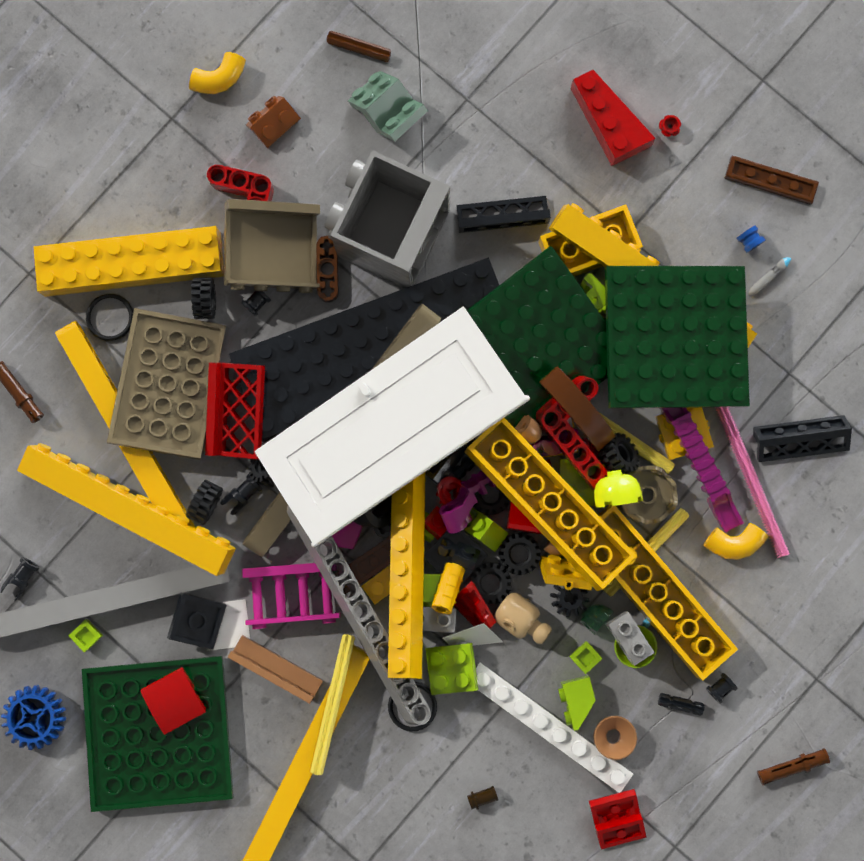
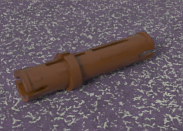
(22, 399)
(794, 766)

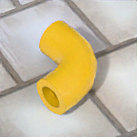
(220, 79)
(736, 547)

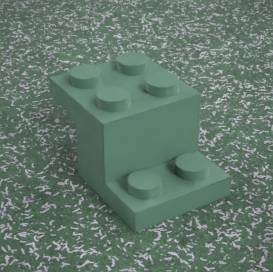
(387, 105)

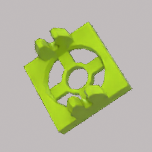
(595, 291)

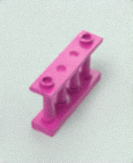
(279, 574)

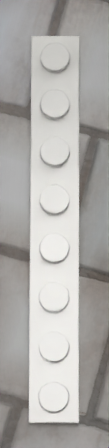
(551, 728)

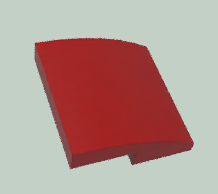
(173, 700)
(617, 819)

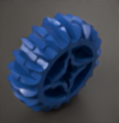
(15, 727)

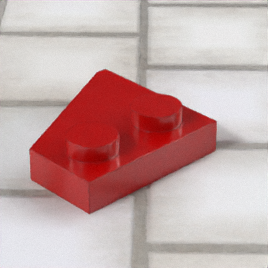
(473, 607)

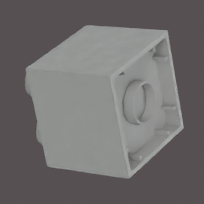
(388, 218)

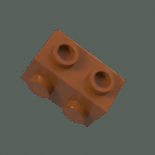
(272, 120)

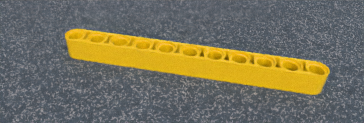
(104, 395)
(299, 770)

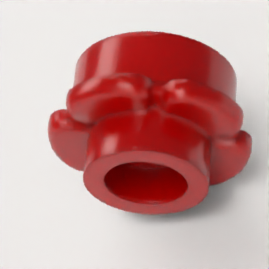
(674, 121)

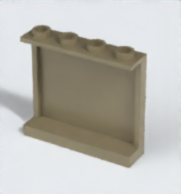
(270, 245)

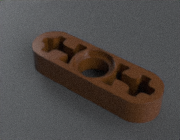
(320, 252)

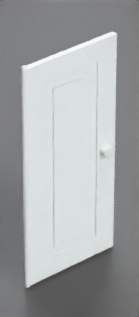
(390, 426)

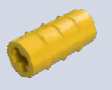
(448, 588)

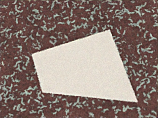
(232, 625)
(477, 635)

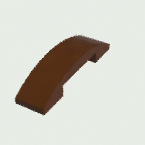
(578, 408)
(370, 562)

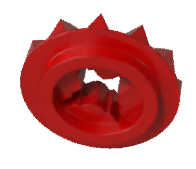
(445, 486)

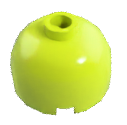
(617, 490)

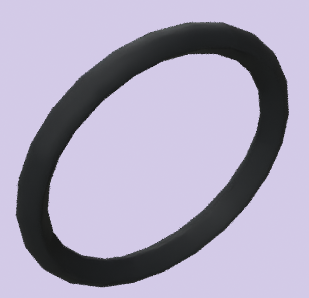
(88, 317)
(420, 727)

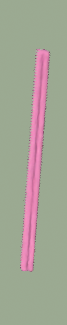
(751, 478)

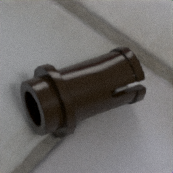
(482, 797)

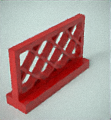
(219, 409)

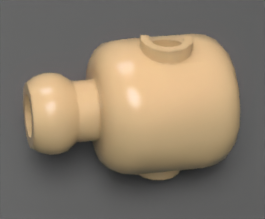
(521, 617)

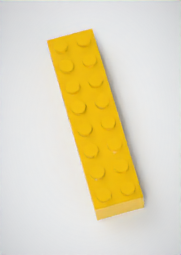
(128, 261)
(550, 504)
(668, 603)

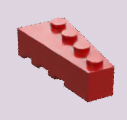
(611, 120)

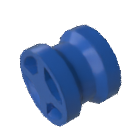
(751, 239)

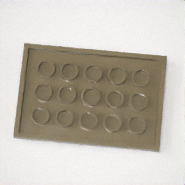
(165, 384)

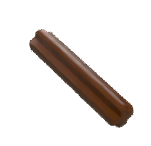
(358, 46)

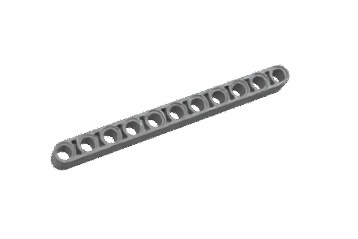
(108, 599)
(359, 625)

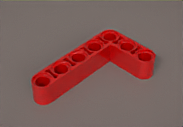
(250, 187)
(573, 440)

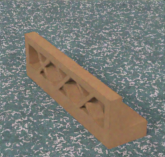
(276, 669)

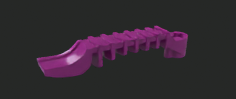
(702, 462)
(457, 512)

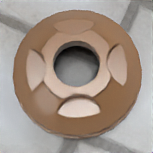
(626, 742)

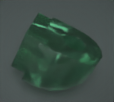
(596, 617)

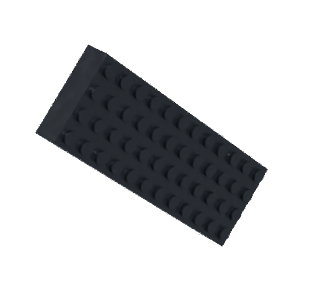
(332, 353)

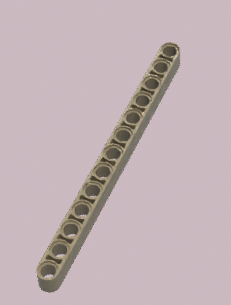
(276, 516)

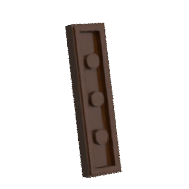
(771, 180)

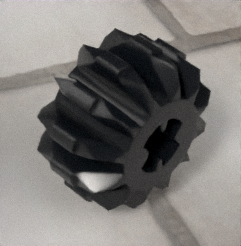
(566, 604)

